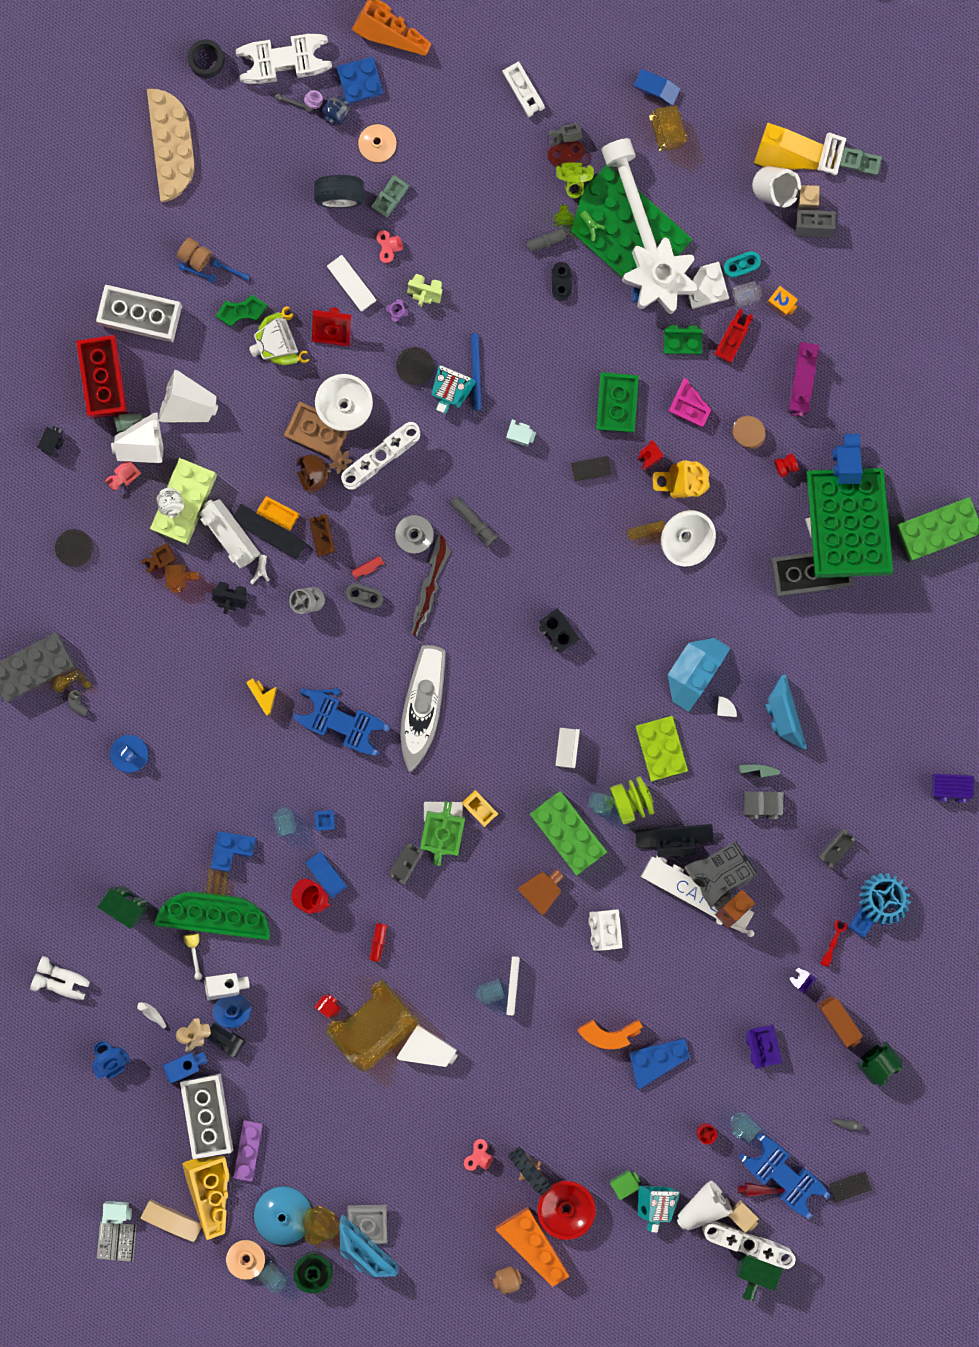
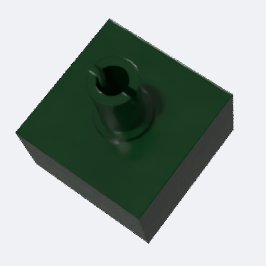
(757, 1274)

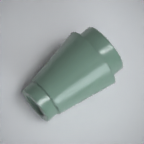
(125, 421)

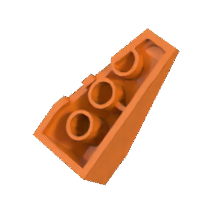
(382, 26)

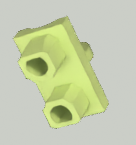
(424, 292)

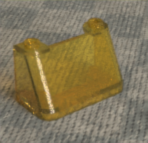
(373, 1028)

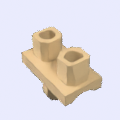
(193, 1034)

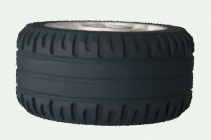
(339, 191)

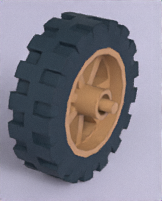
(530, 1171)

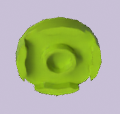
(573, 174)

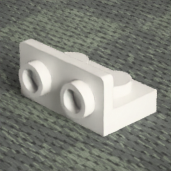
(605, 930)

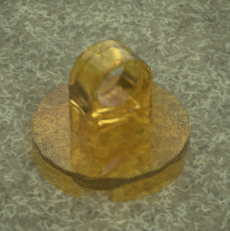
(320, 1225)

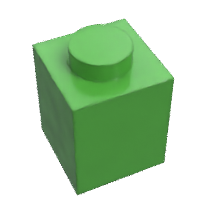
(625, 1184)

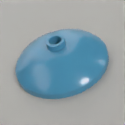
(283, 1201)

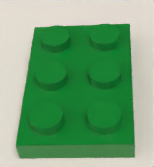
(617, 402)

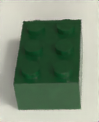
(124, 906)

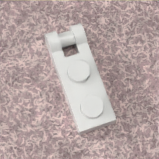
(523, 88)

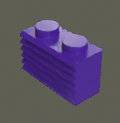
(952, 786)

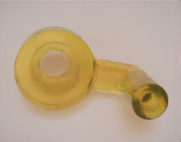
(63, 682)

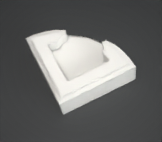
(725, 708)

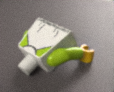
(276, 340)

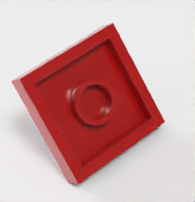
(331, 327)

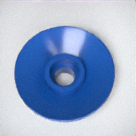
(226, 1006)

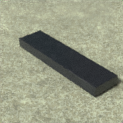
(269, 531)

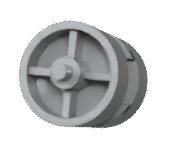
(306, 600)

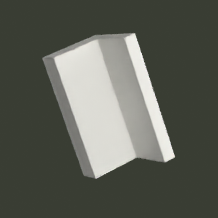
(567, 747)

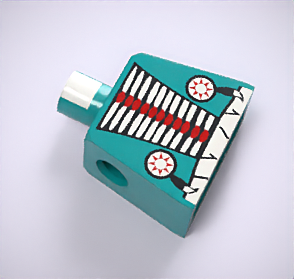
(450, 388)
(656, 1205)

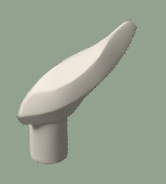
(151, 1013)

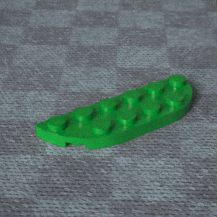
(214, 915)

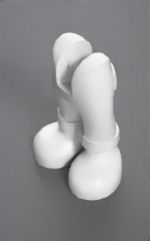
(64, 989)

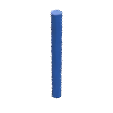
(476, 371)

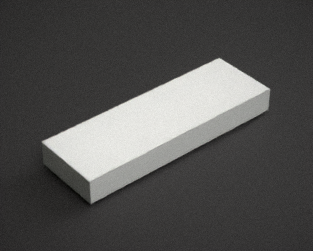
(351, 283)
(513, 985)

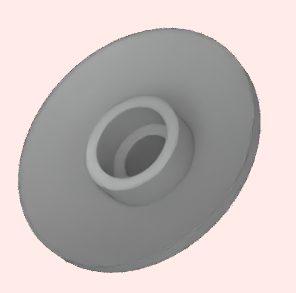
(414, 524)

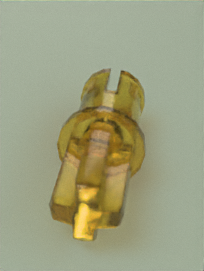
(646, 530)

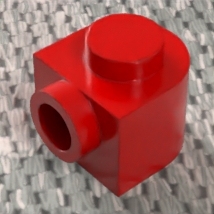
(328, 1006)

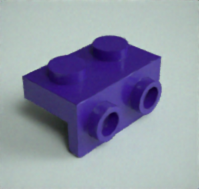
(763, 1046)

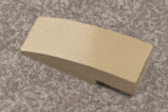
(171, 1220)

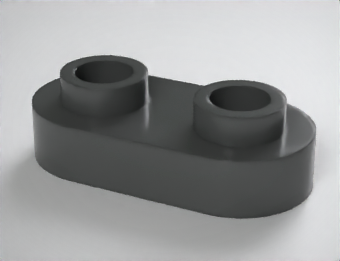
(365, 594)

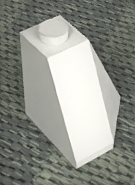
(186, 401)
(140, 442)

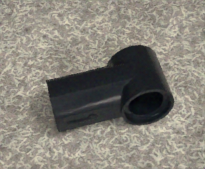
(230, 1042)

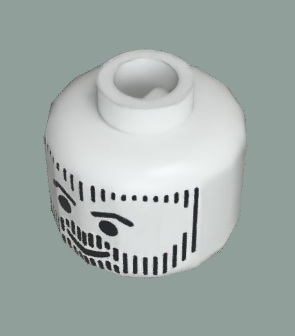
(170, 502)

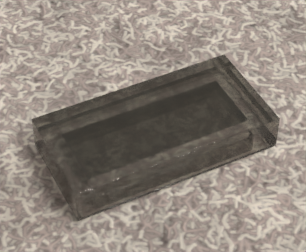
(591, 468)
(850, 1186)

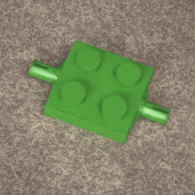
(442, 833)

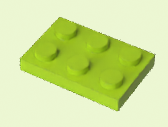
(661, 748)

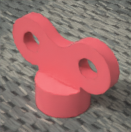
(389, 245)
(479, 1156)

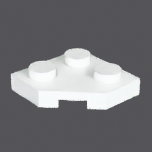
(710, 286)

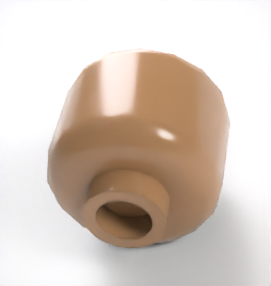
(507, 1280)

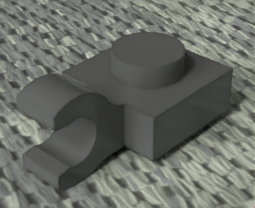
(567, 133)

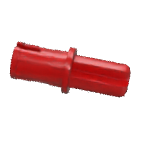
(378, 942)

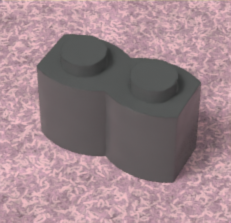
(763, 804)

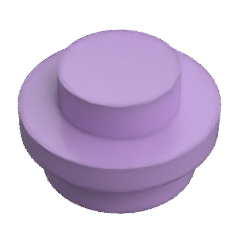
(313, 99)

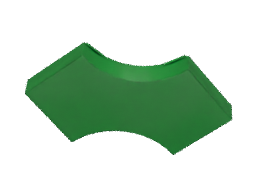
(249, 309)

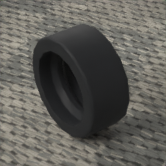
(200, 44)

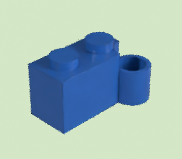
(848, 460)

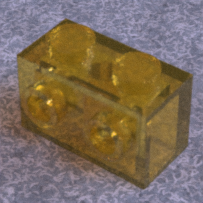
(668, 128)

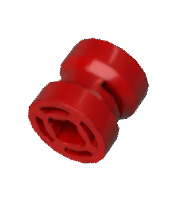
(786, 465)
(709, 1135)

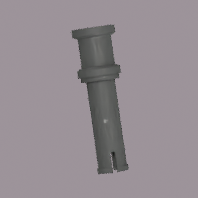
(480, 528)

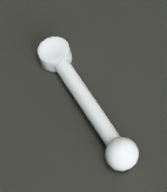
(750, 933)

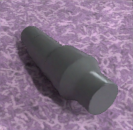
(850, 1124)

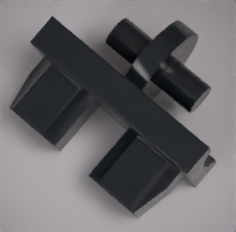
(227, 599)

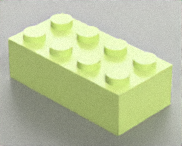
(194, 485)

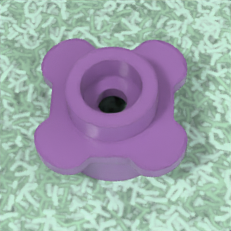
(397, 305)

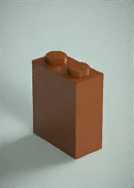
(840, 1021)

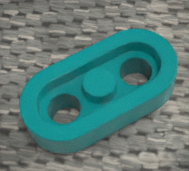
(741, 264)

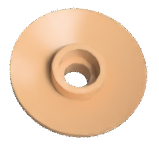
(378, 152)
(238, 1266)

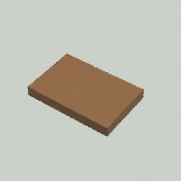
(311, 432)

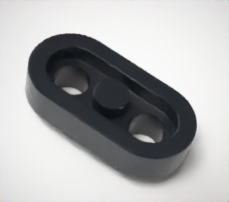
(561, 280)

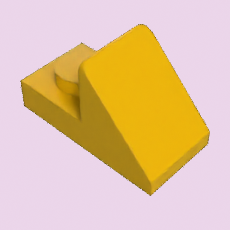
(265, 700)
(479, 808)

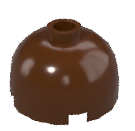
(313, 473)

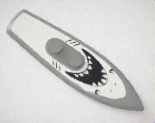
(422, 705)

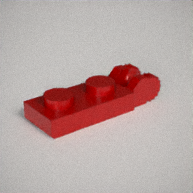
(733, 338)

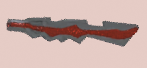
(438, 559)

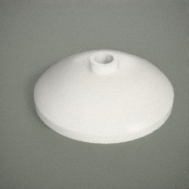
(339, 390)
(696, 542)

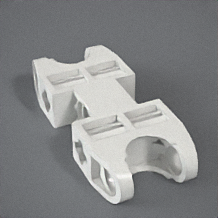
(283, 58)
(388, 447)
(760, 1244)

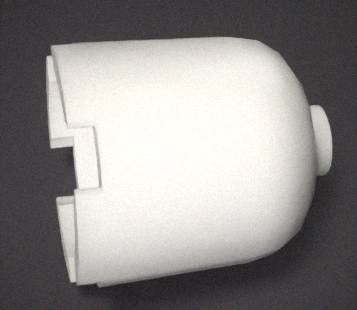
(776, 186)

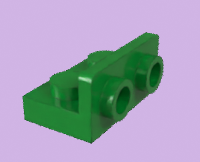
(683, 341)

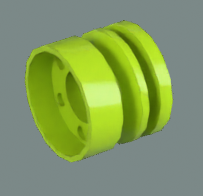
(632, 800)

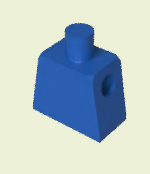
(174, 1068)

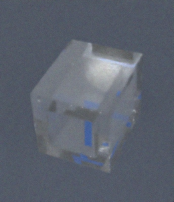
(746, 294)

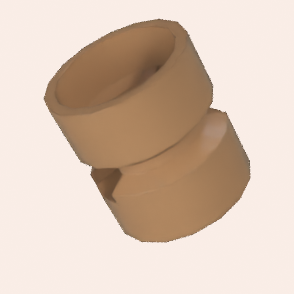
(194, 254)

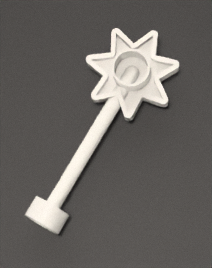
(658, 271)

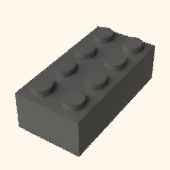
(796, 576)
(34, 667)

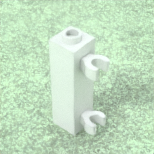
(229, 533)

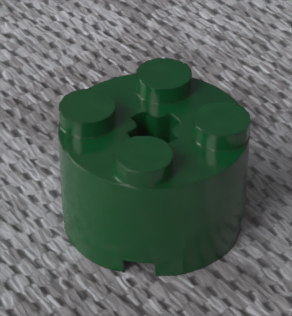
(880, 1064)
(315, 1283)

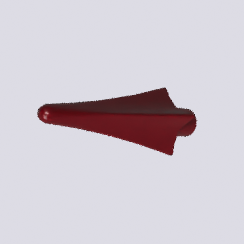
(754, 1190)

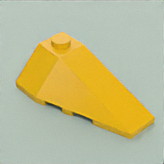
(788, 150)
(208, 1187)

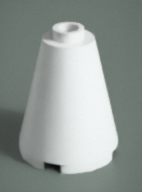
(704, 1207)

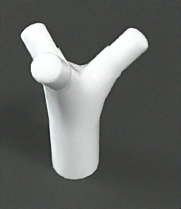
(261, 570)

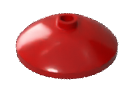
(573, 1222)

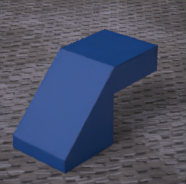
(655, 85)
(326, 874)

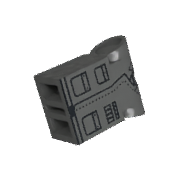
(721, 873)

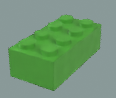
(938, 529)
(568, 833)

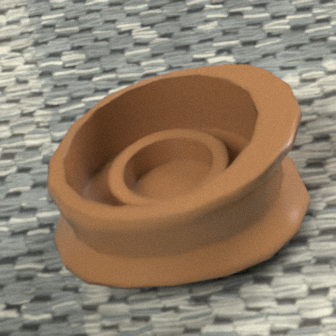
(749, 432)

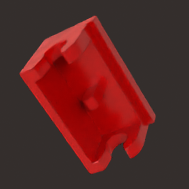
(653, 453)

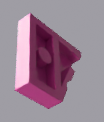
(689, 405)

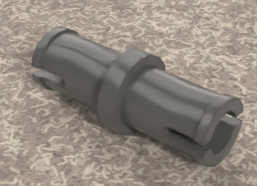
(546, 240)

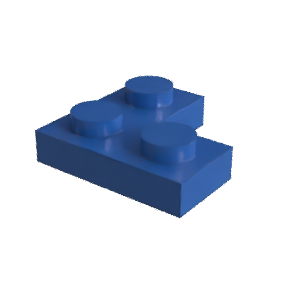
(229, 845)

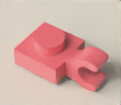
(124, 474)

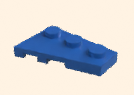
(656, 1060)

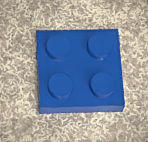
(360, 80)

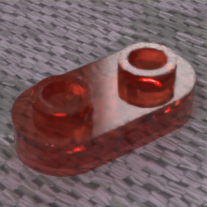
(566, 153)

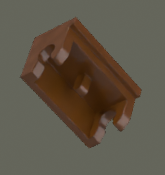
(322, 535)

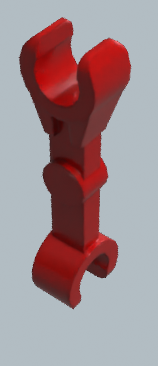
(826, 959)

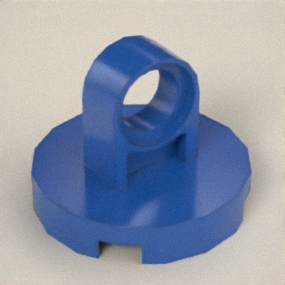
(129, 753)
(110, 1062)

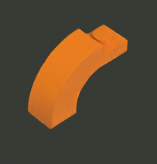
(609, 1040)

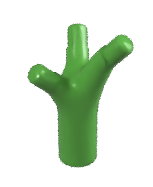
(592, 225)

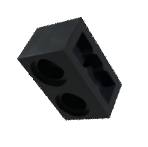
(562, 628)

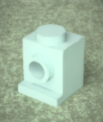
(520, 434)
(116, 1212)

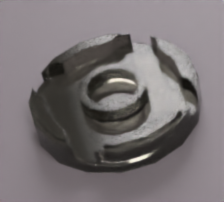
(415, 366)
(74, 548)

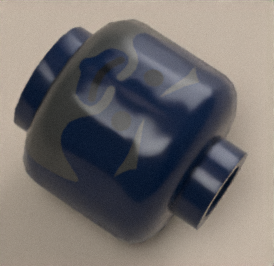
(336, 110)

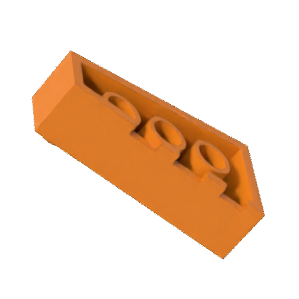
(530, 1241)

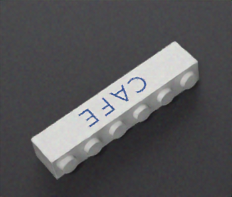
(683, 887)

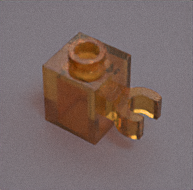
(177, 577)

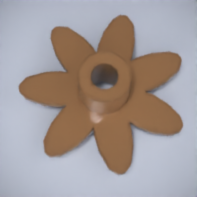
(340, 461)

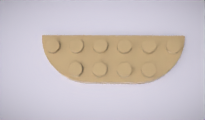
(171, 143)

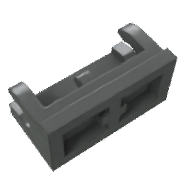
(815, 223)
(836, 848)
(406, 863)

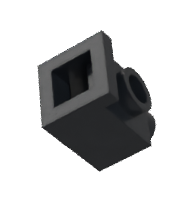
(51, 441)

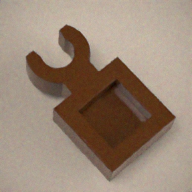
(161, 556)

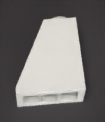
(427, 1049)

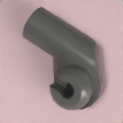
(75, 703)

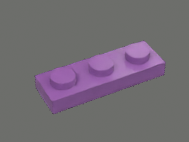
(248, 1150)

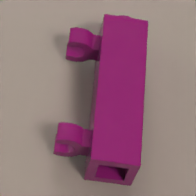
(803, 379)

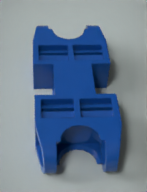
(341, 722)
(797, 1186)

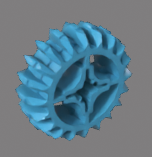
(870, 893)

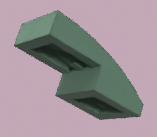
(860, 162)
(390, 196)
(763, 770)

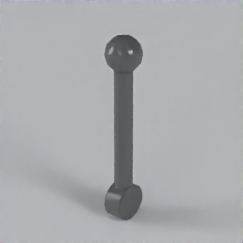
(278, 97)

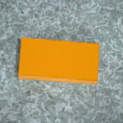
(278, 513)

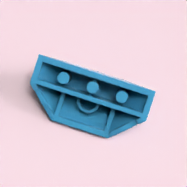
(695, 670)
(784, 714)
(364, 1252)

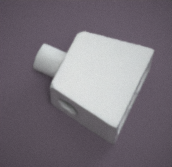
(216, 987)

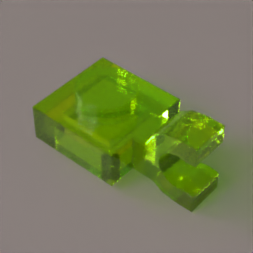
(563, 216)

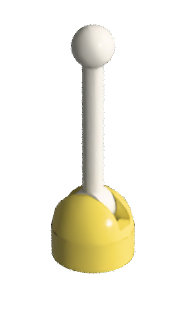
(192, 941)

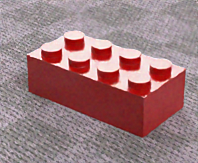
(102, 377)

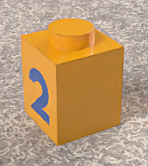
(782, 302)

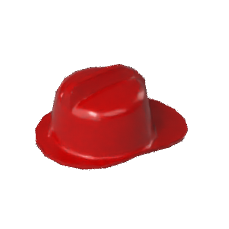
(309, 896)

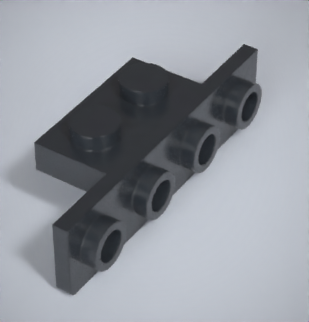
(674, 840)

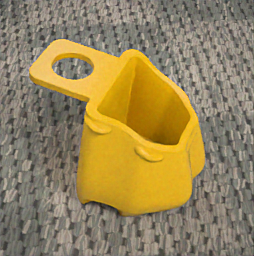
(684, 480)

